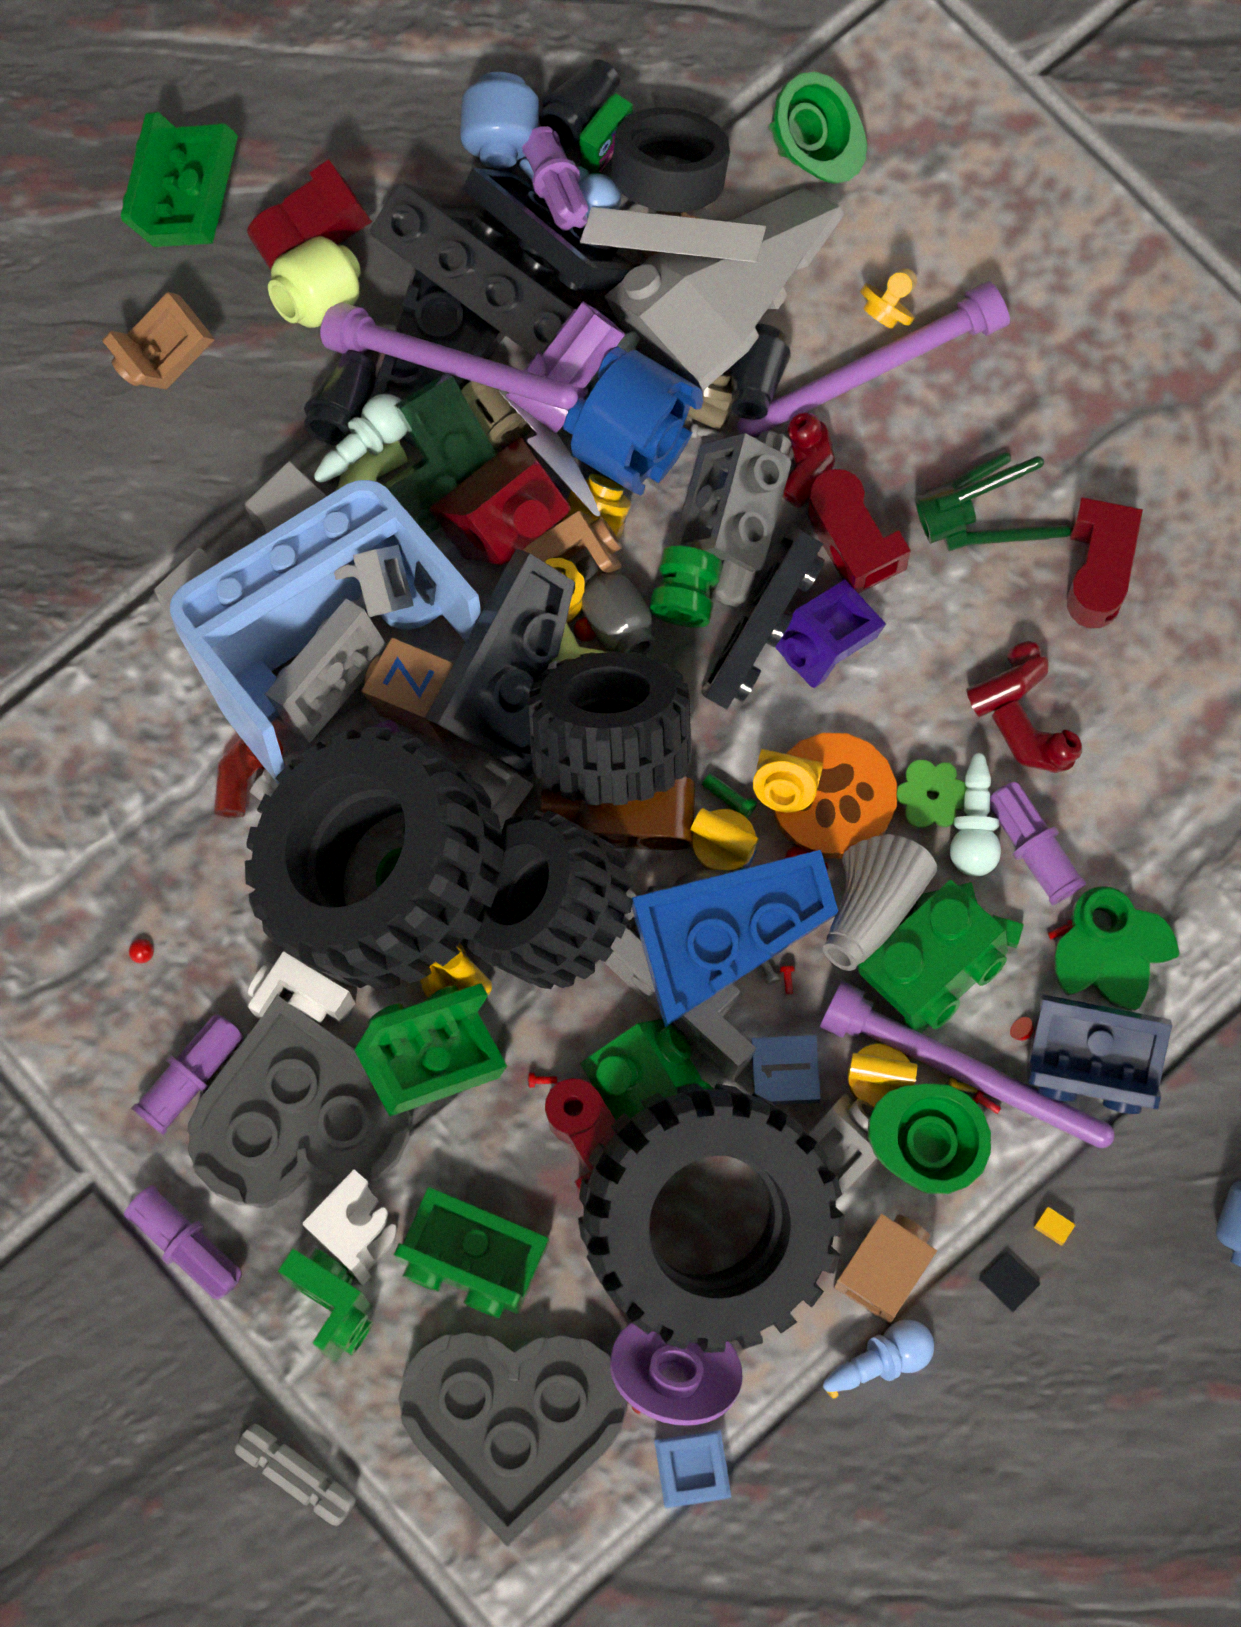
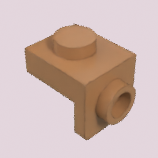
(159, 344)
(574, 535)

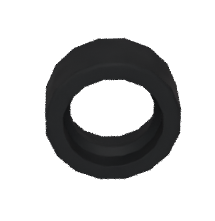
(663, 184)

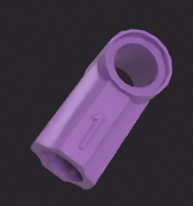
(571, 359)

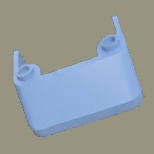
(280, 588)

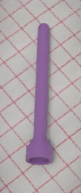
(979, 312)
(351, 329)
(854, 1015)

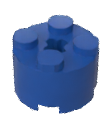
(632, 419)

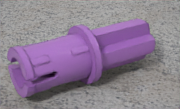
(556, 178)
(1035, 843)
(188, 1073)
(183, 1243)

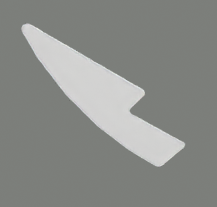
(557, 456)

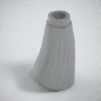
(880, 889)

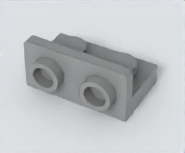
(326, 671)

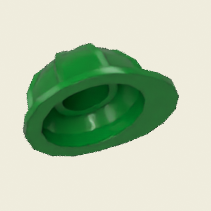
(819, 128)
(930, 1137)

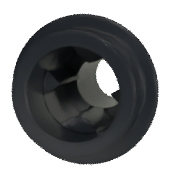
(578, 101)
(759, 373)
(339, 398)

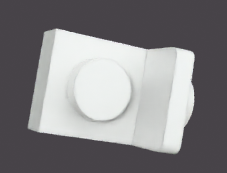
(310, 990)

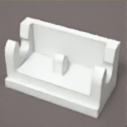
(346, 1229)

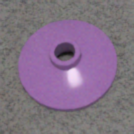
(672, 1381)

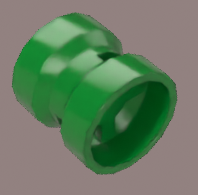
(685, 588)

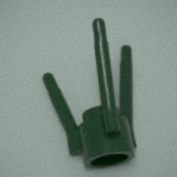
(949, 507)

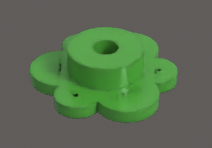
(925, 778)

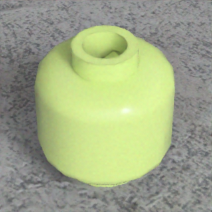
(313, 280)

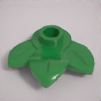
(1116, 957)

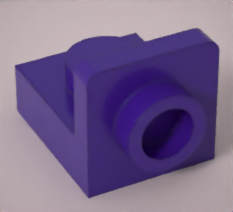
(828, 632)

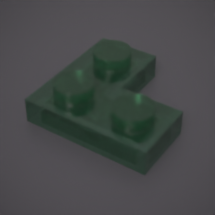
(449, 443)

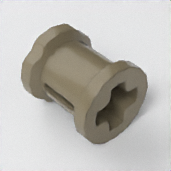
(495, 415)

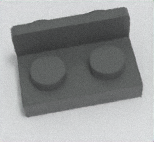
(734, 500)

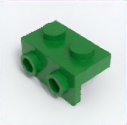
(178, 181)
(937, 958)
(429, 1049)
(640, 1065)
(472, 1253)
(330, 1286)

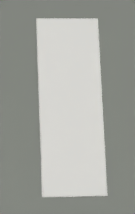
(673, 234)

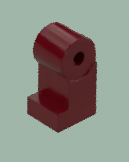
(316, 209)
(851, 534)
(1107, 563)
(579, 1119)

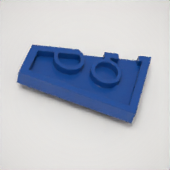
(728, 925)

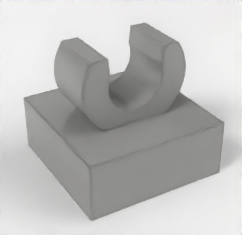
(381, 580)
(505, 787)

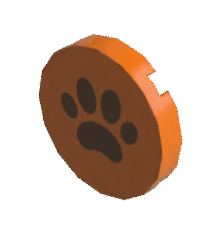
(852, 797)

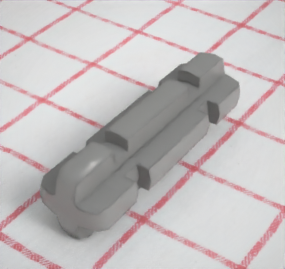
(295, 1474)

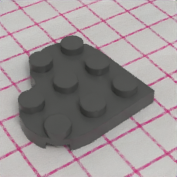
(291, 1112)
(511, 1423)

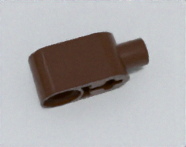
(644, 825)

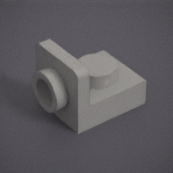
(845, 1139)

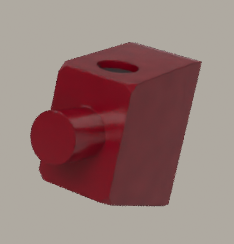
(504, 505)

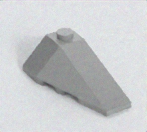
(704, 310)

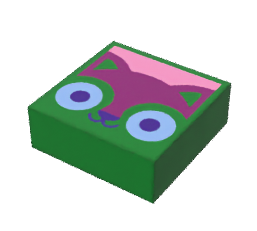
(599, 135)

